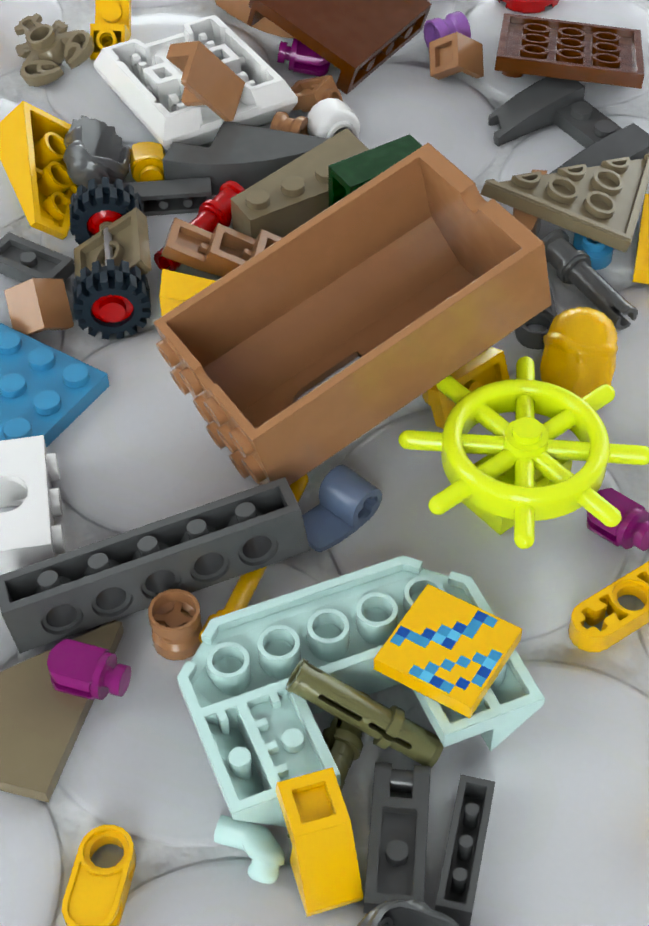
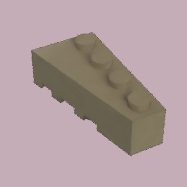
(294, 191)

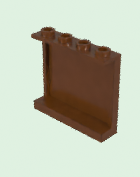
(347, 33)

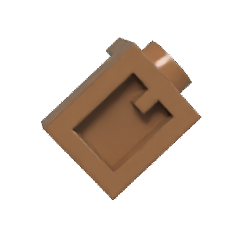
(313, 90)

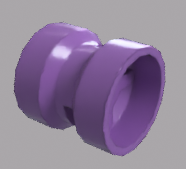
(438, 27)

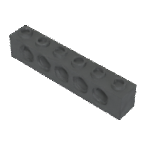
(133, 567)

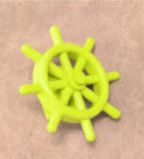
(524, 469)

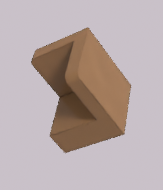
(455, 55)
(39, 306)

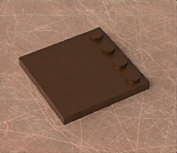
(570, 51)

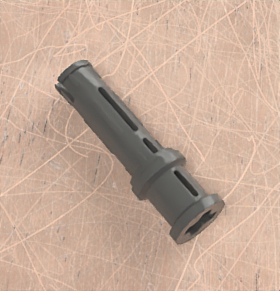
(575, 268)

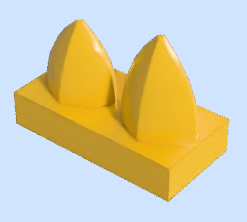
(482, 370)

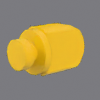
(147, 161)

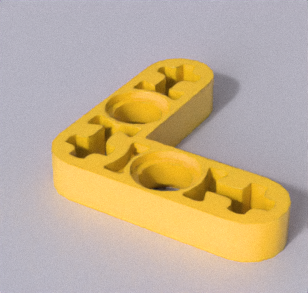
(619, 621)

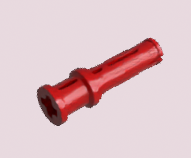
(209, 215)

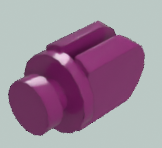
(302, 59)
(634, 524)
(87, 670)

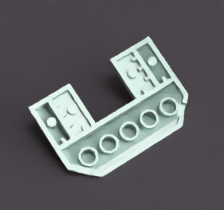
(268, 735)

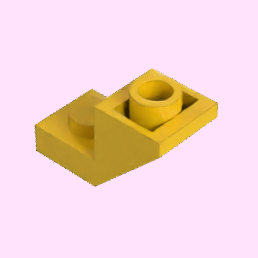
(111, 24)
(321, 840)

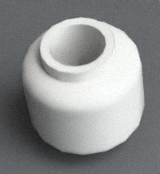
(330, 118)

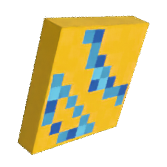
(448, 650)

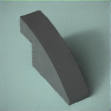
(237, 155)

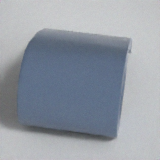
(344, 507)

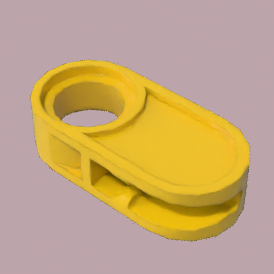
(95, 893)

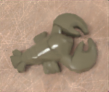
(48, 48)

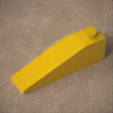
(34, 163)

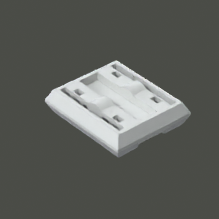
(154, 90)

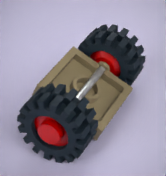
(111, 259)

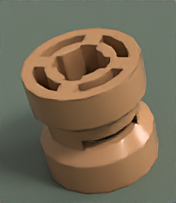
(175, 624)

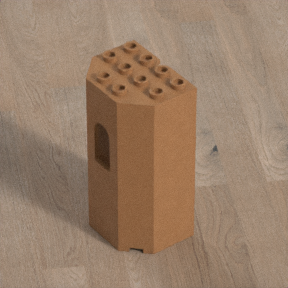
(396, 272)

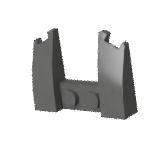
(564, 105)

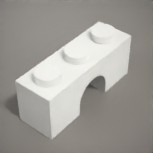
(26, 480)

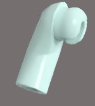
(257, 843)

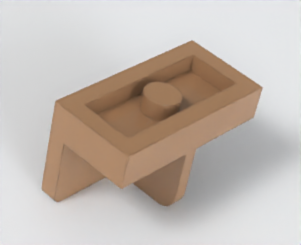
(206, 79)

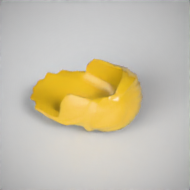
(579, 350)

